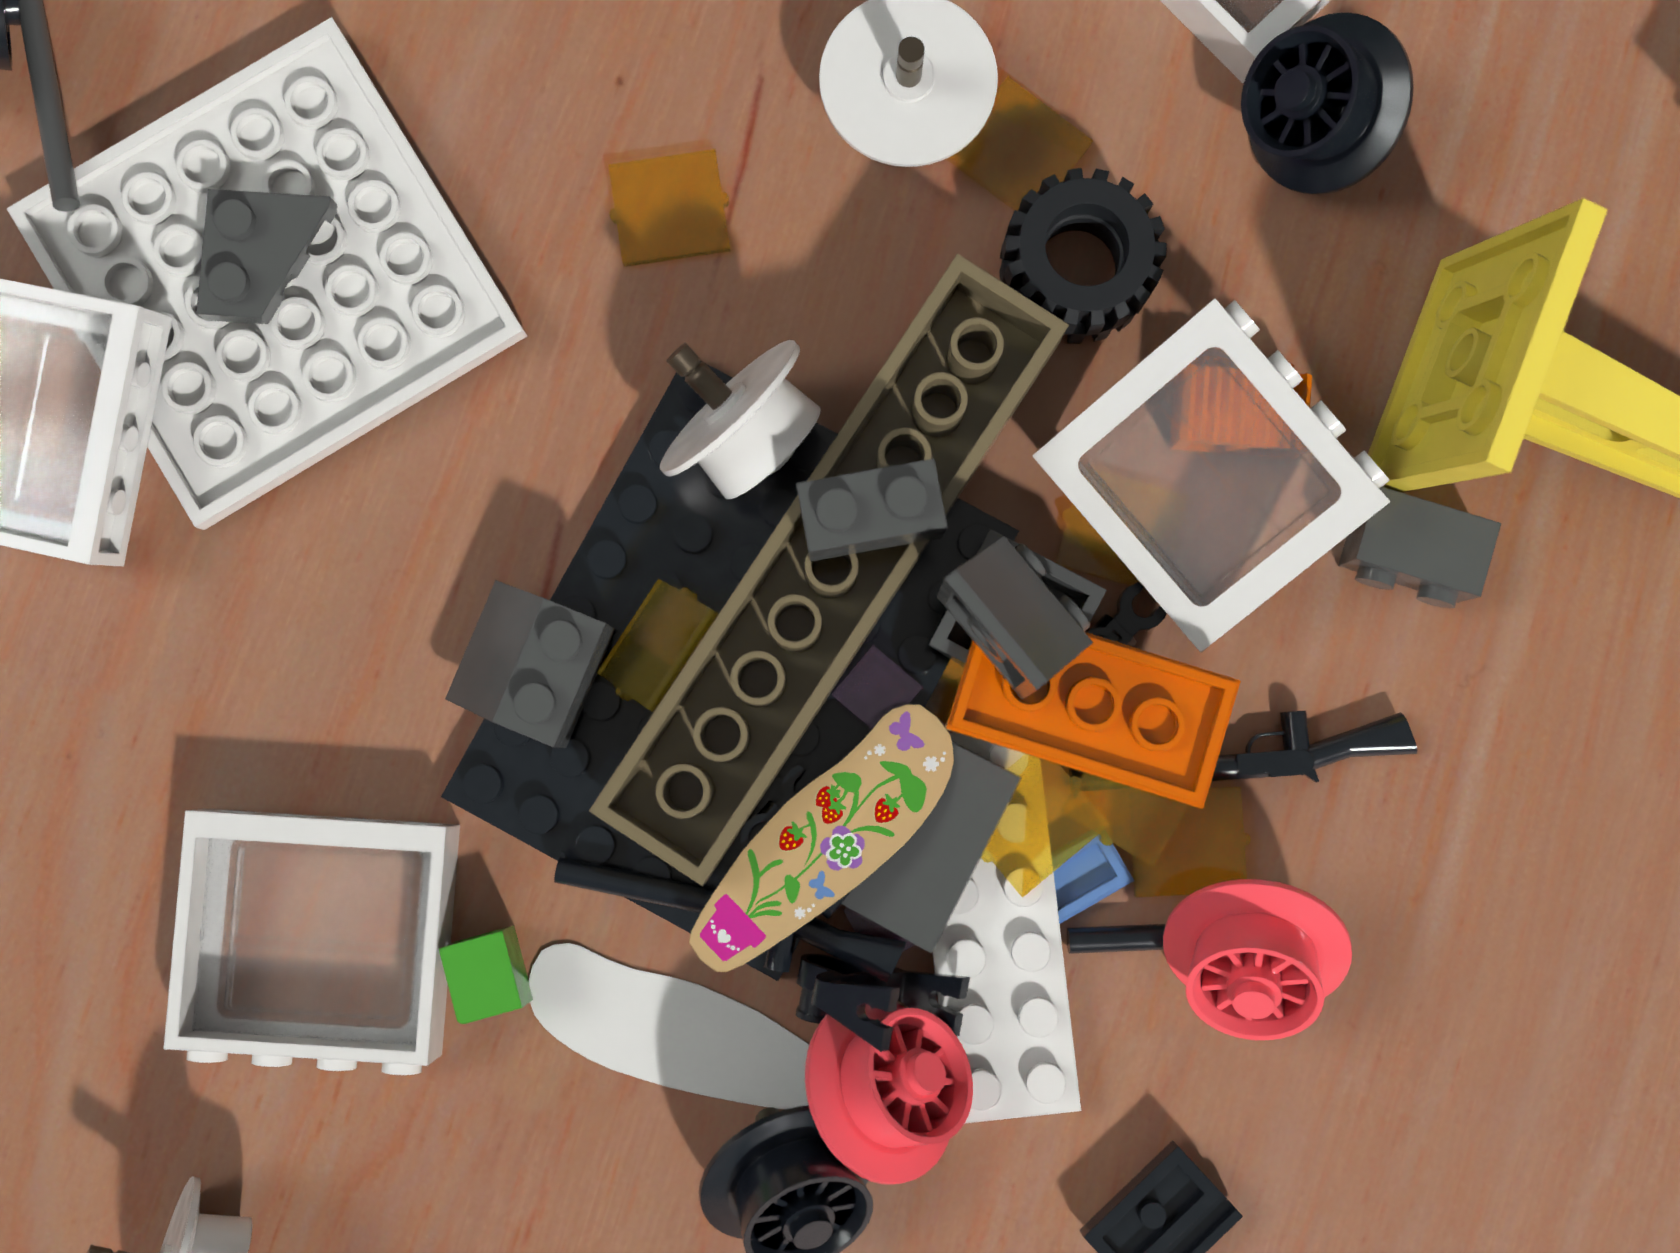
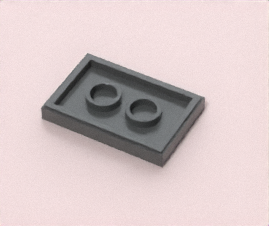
(928, 875)

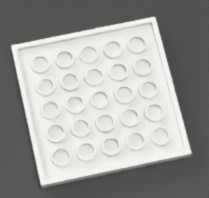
(364, 330)

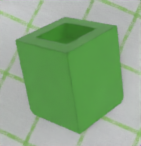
(486, 975)

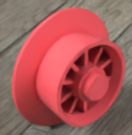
(1256, 956)
(891, 1108)

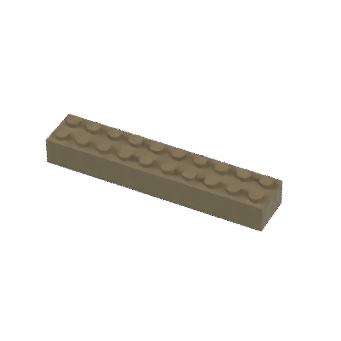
(803, 621)

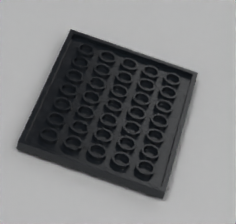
(700, 541)

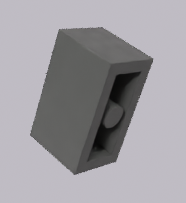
(872, 509)
(1424, 549)

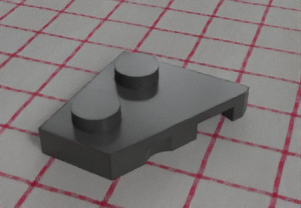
(254, 250)

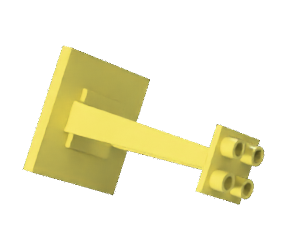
(1501, 370)

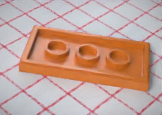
(1108, 716)

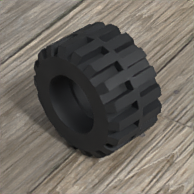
(1108, 214)

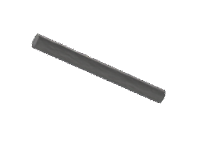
(48, 106)

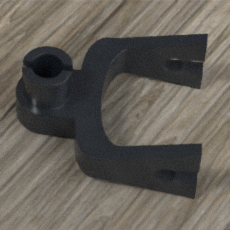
(844, 990)

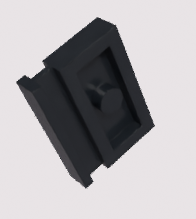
(1163, 1210)

